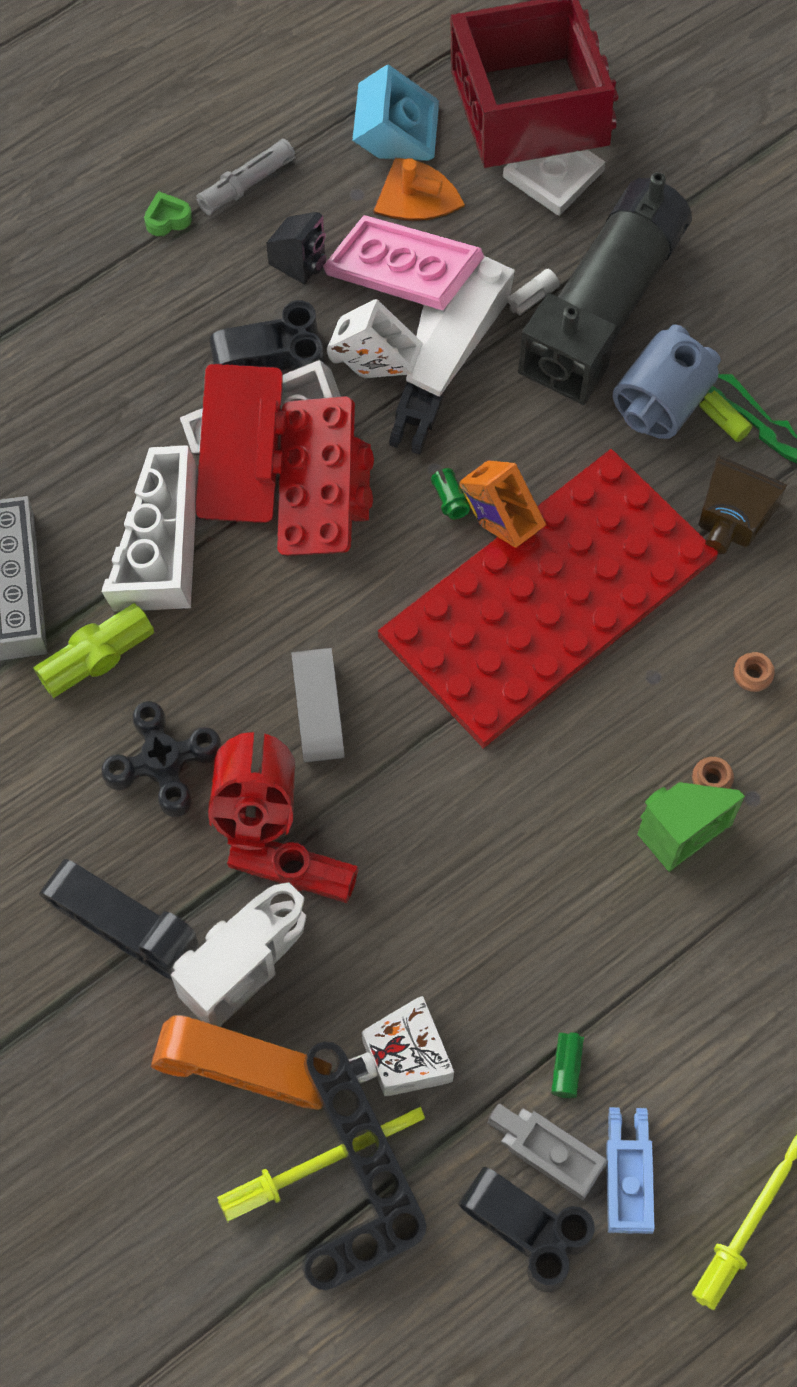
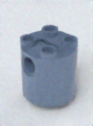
(666, 383)

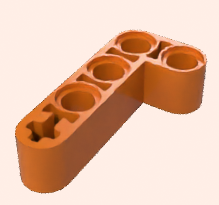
(237, 1060)

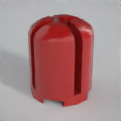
(237, 788)

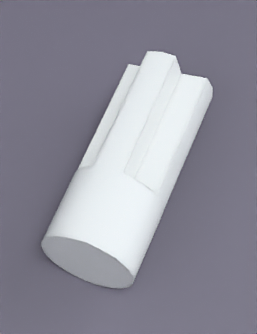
(533, 292)

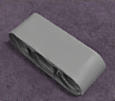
(317, 705)

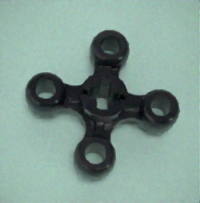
(148, 765)

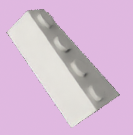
(158, 543)

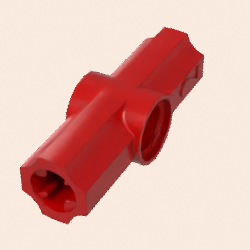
(318, 875)

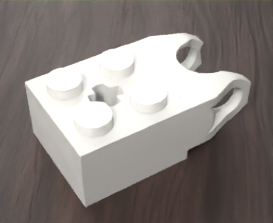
(238, 956)

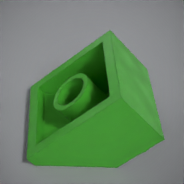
(686, 819)

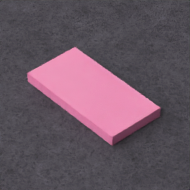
(404, 262)

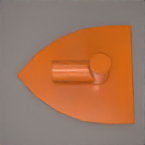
(416, 192)

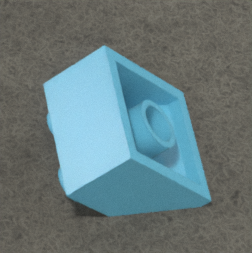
(395, 117)

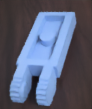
(629, 1176)

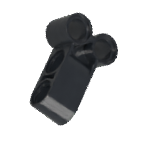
(271, 342)
(526, 1224)

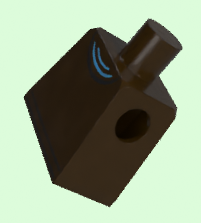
(738, 504)

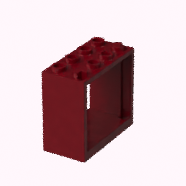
(527, 36)

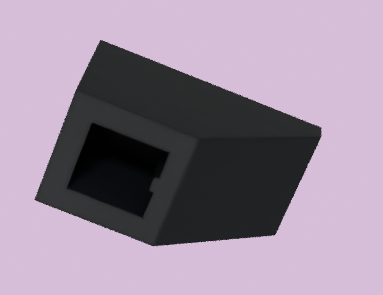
(298, 246)

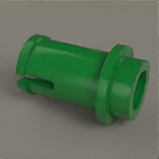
(450, 493)

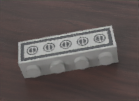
(20, 584)

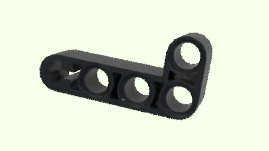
(118, 918)

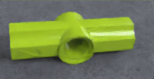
(94, 650)

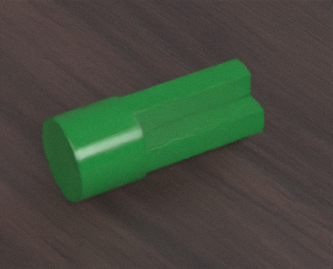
(567, 1065)

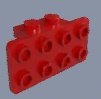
(240, 443)
(322, 477)

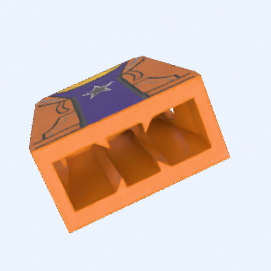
(496, 494)

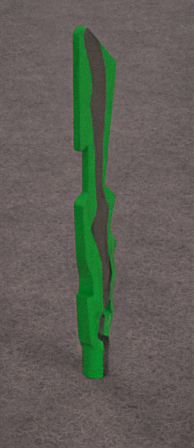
(775, 434)

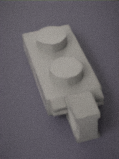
(549, 1149)

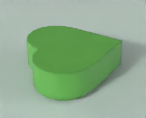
(167, 214)

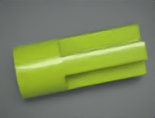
(725, 416)

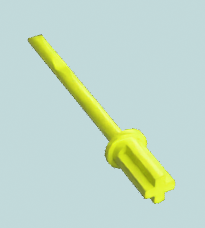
(265, 1188)
(728, 1259)

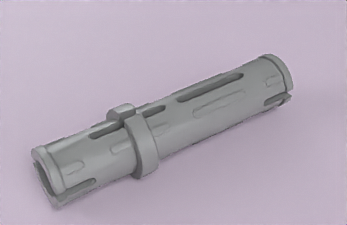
(235, 183)

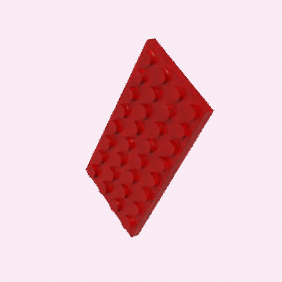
(537, 613)

